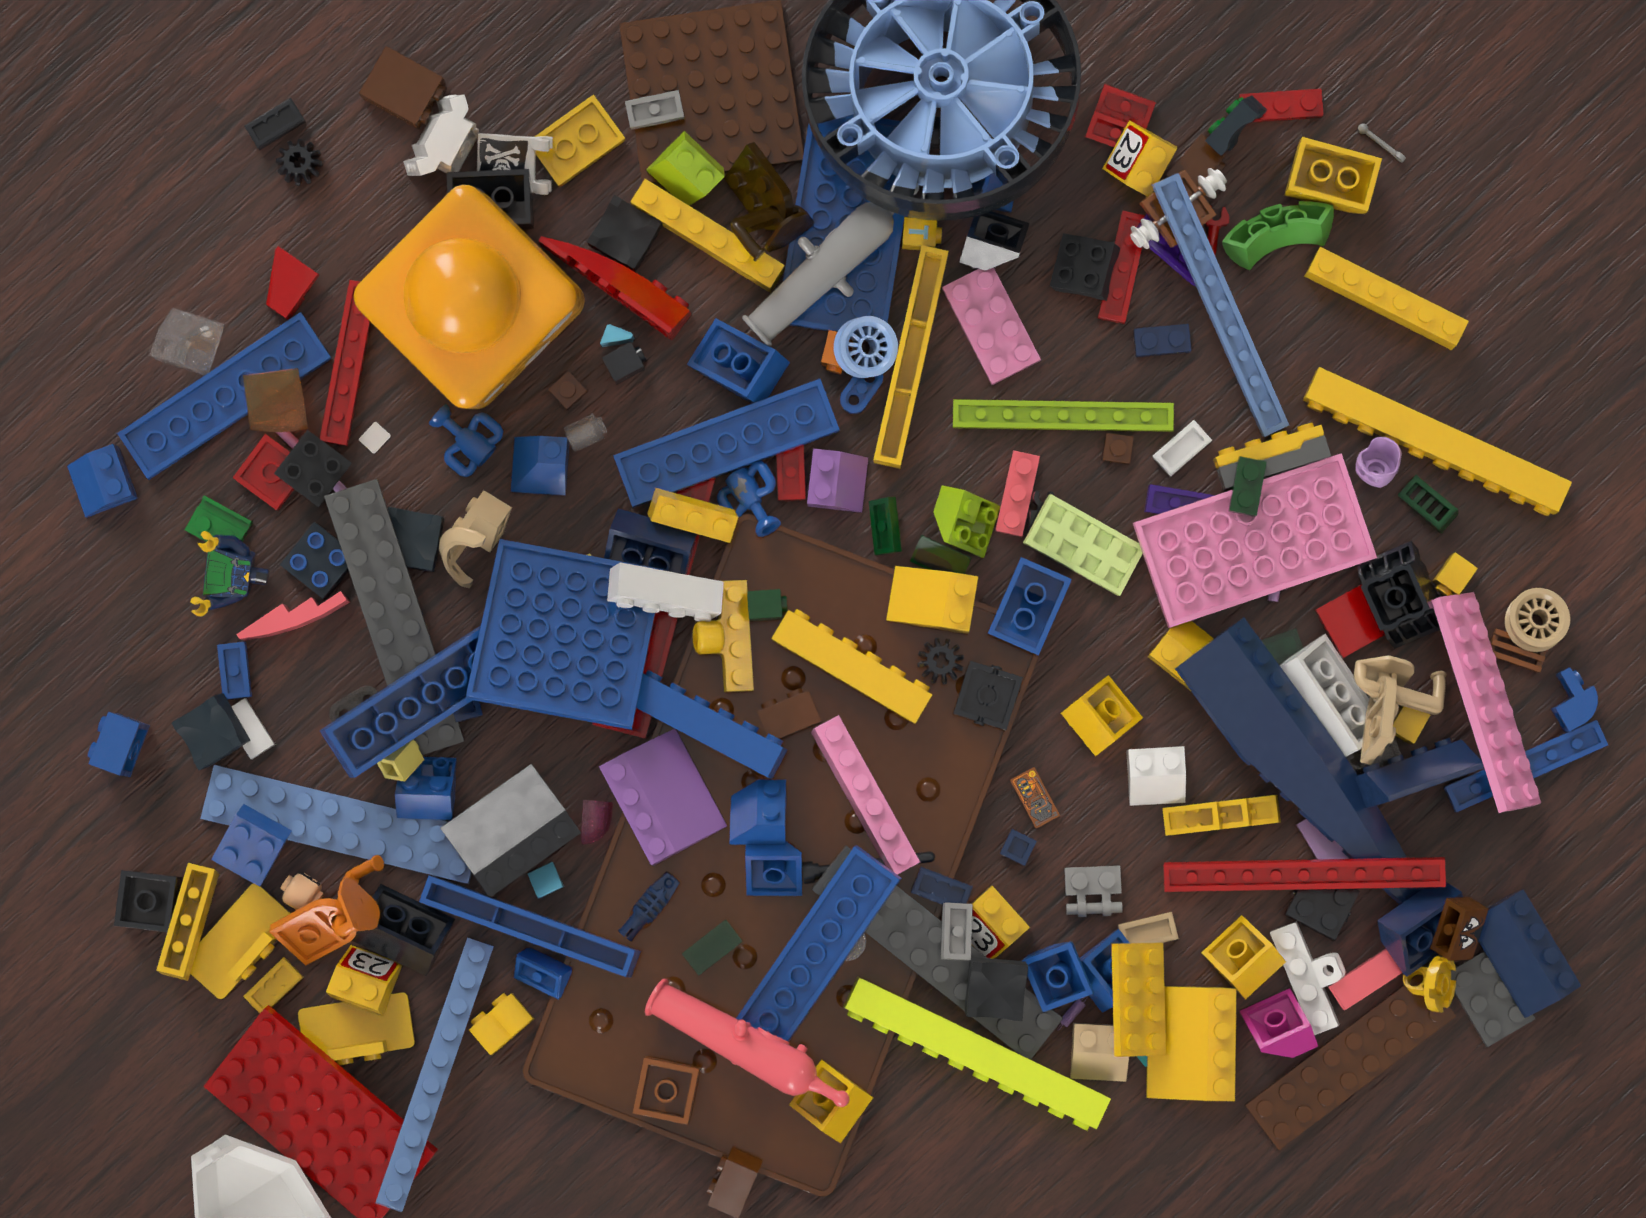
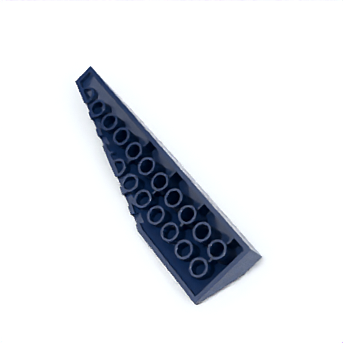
(1286, 742)

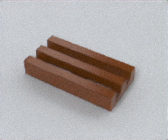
(1495, 643)

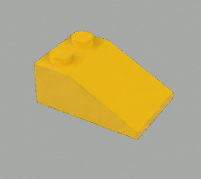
(932, 599)

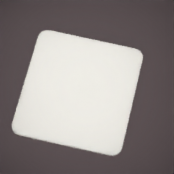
(374, 437)

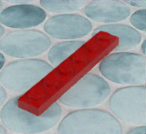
(346, 373)

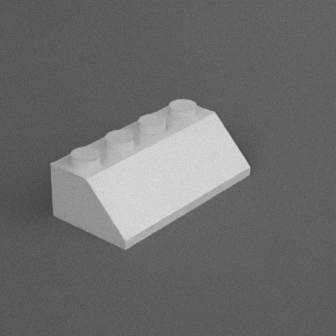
(1330, 692)

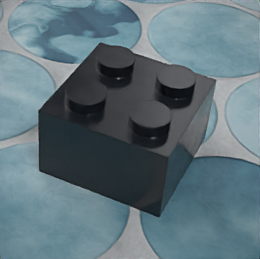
(146, 900)

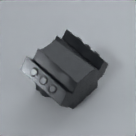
(1400, 594)

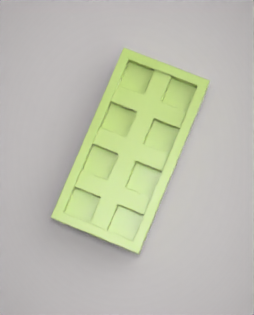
(1084, 545)

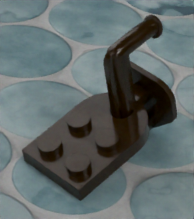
(767, 202)

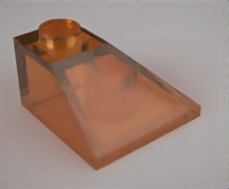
(275, 401)

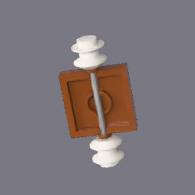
(1152, 207)

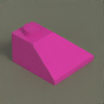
(1280, 1025)

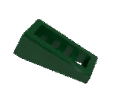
(1422, 511)

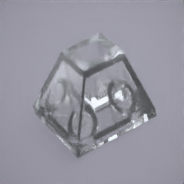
(187, 341)

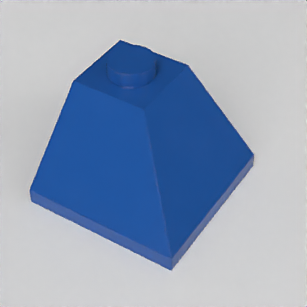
(540, 465)
(773, 870)

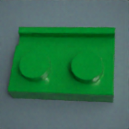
(217, 521)

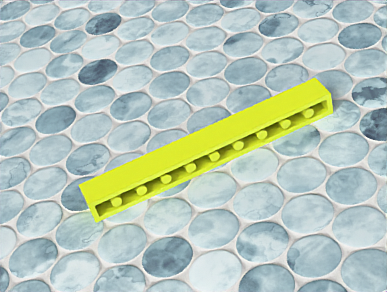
(976, 1053)

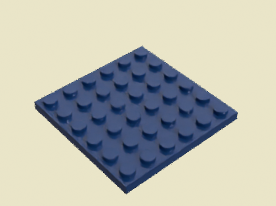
(556, 640)

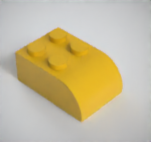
(1333, 176)

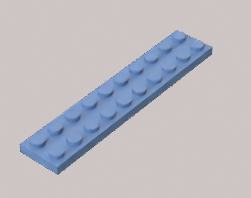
(336, 823)

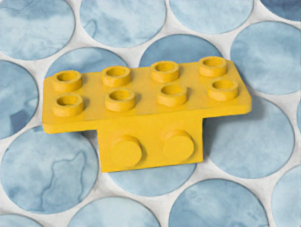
(237, 941)
(354, 1032)

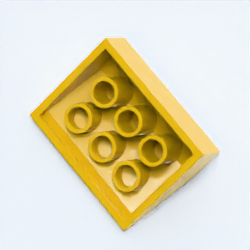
(1198, 1046)

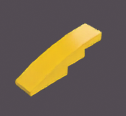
(1221, 815)

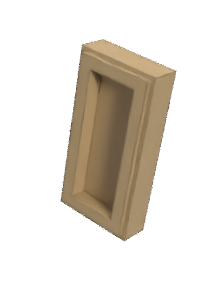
(1150, 929)

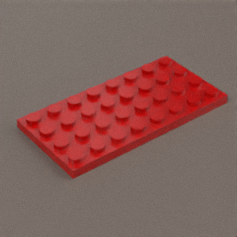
(312, 1111)

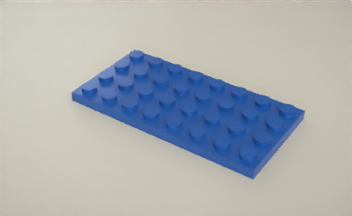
(829, 204)

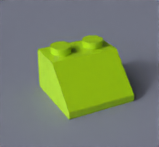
(686, 170)

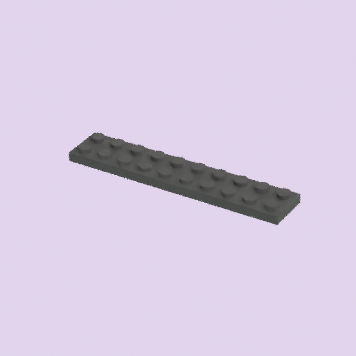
(386, 593)
(916, 939)

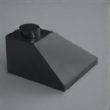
(993, 240)

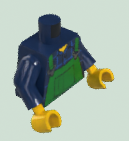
(227, 572)

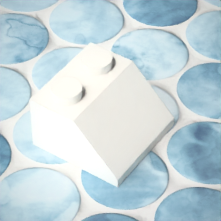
(1156, 775)

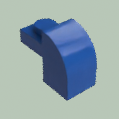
(1581, 702)

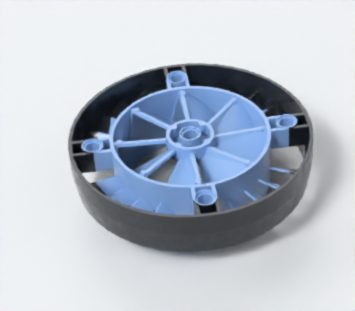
(985, 69)

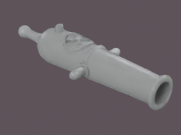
(823, 269)

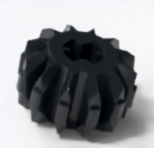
(308, 155)
(949, 657)

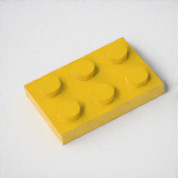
(579, 140)

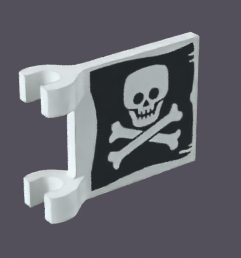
(513, 153)

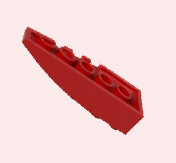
(625, 286)

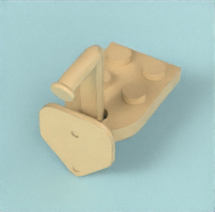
(1384, 682)

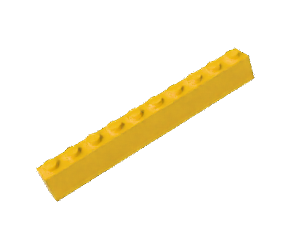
(1437, 441)

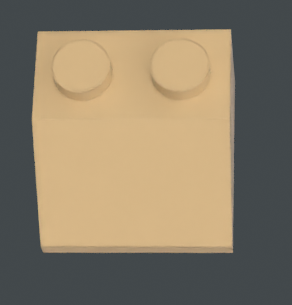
(1094, 1054)

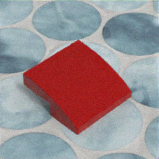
(1115, 111)
(1349, 622)

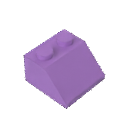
(837, 480)

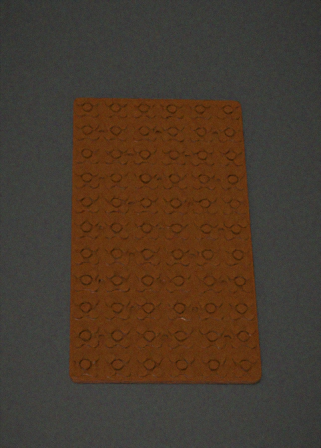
(929, 775)

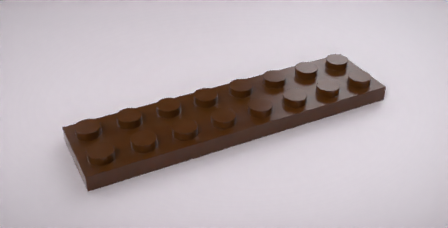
(1345, 1064)

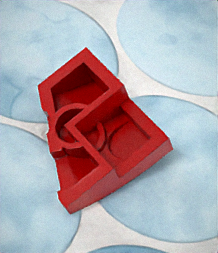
(288, 283)

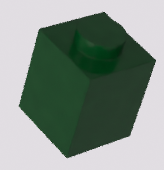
(766, 605)

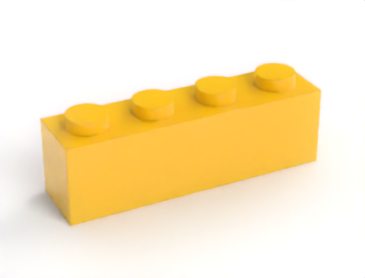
(187, 921)

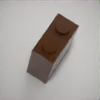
(403, 88)

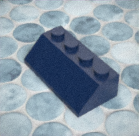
(1416, 772)
(1525, 954)

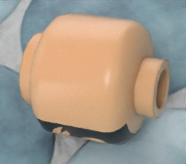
(301, 890)

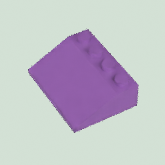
(663, 796)

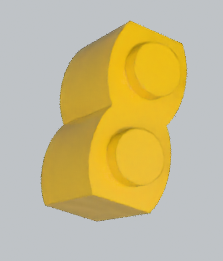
(501, 1023)

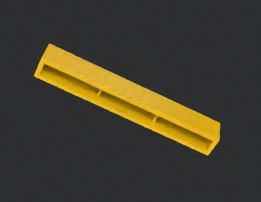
(910, 357)

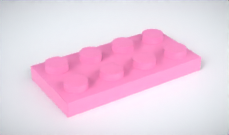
(991, 324)

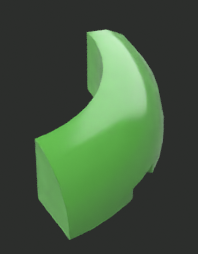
(1277, 228)

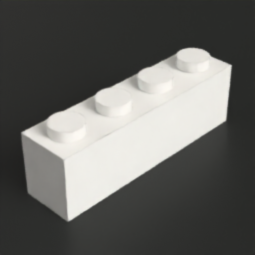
(665, 591)

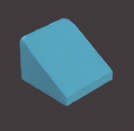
(615, 336)
(545, 880)

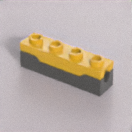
(1281, 453)

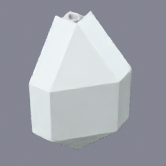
(250, 1182)

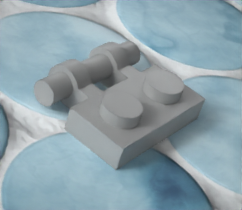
(1090, 881)

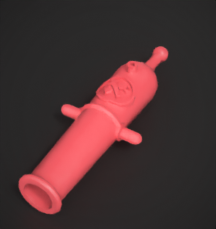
(736, 1040)

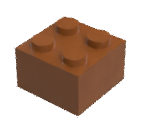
(666, 1090)

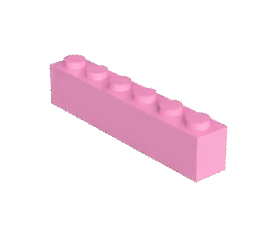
(864, 795)

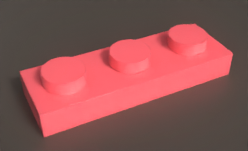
(1017, 493)

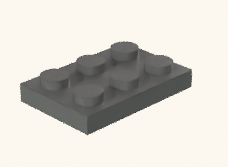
(1487, 1000)

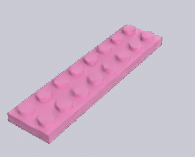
(1486, 702)

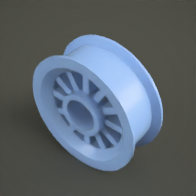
(880, 328)

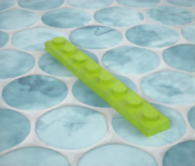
(1063, 415)

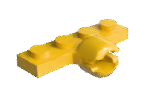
(729, 637)

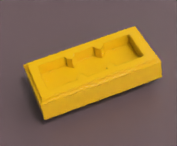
(273, 985)

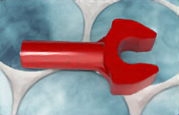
(1214, 226)

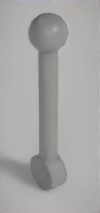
(1363, 129)

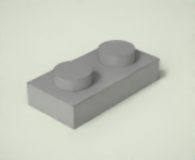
(654, 109)
(956, 931)

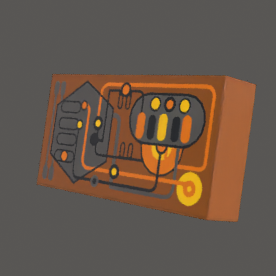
(1034, 797)

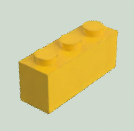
(692, 515)

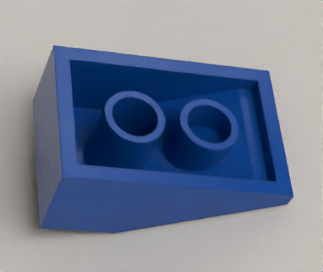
(738, 362)
(1029, 606)

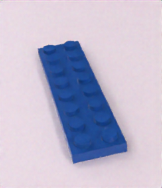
(219, 397)
(727, 442)
(820, 945)

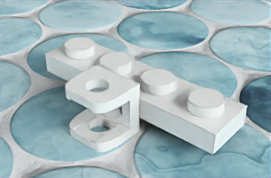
(1309, 976)

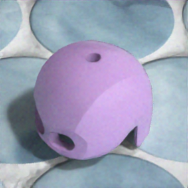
(1379, 462)

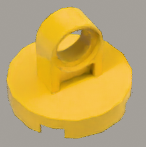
(1436, 985)

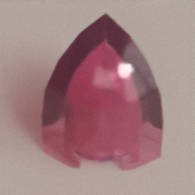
(595, 820)

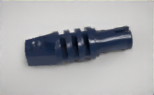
(650, 905)

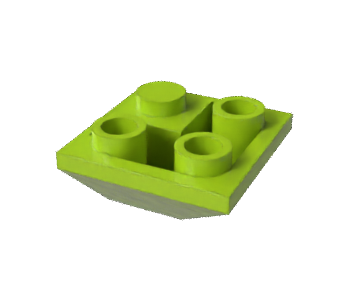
(965, 519)

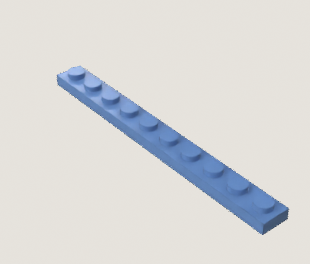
(1220, 304)
(434, 1075)

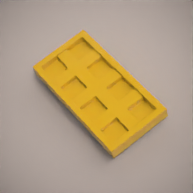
(1138, 999)

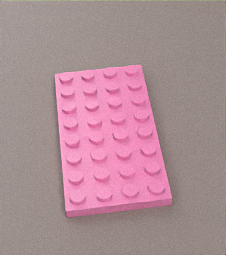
(1220, 558)

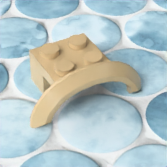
(479, 528)

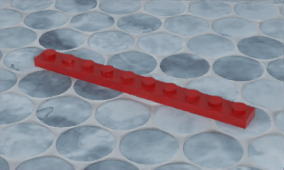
(1304, 874)

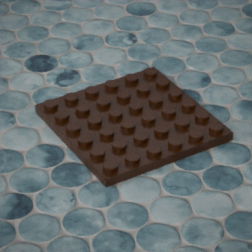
(729, 80)

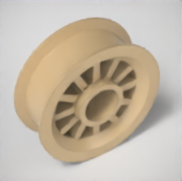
(1545, 597)

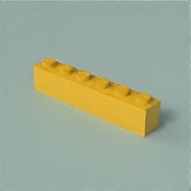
(706, 235)
(1386, 298)
(851, 666)

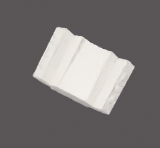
(444, 140)

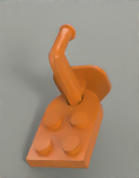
(330, 922)

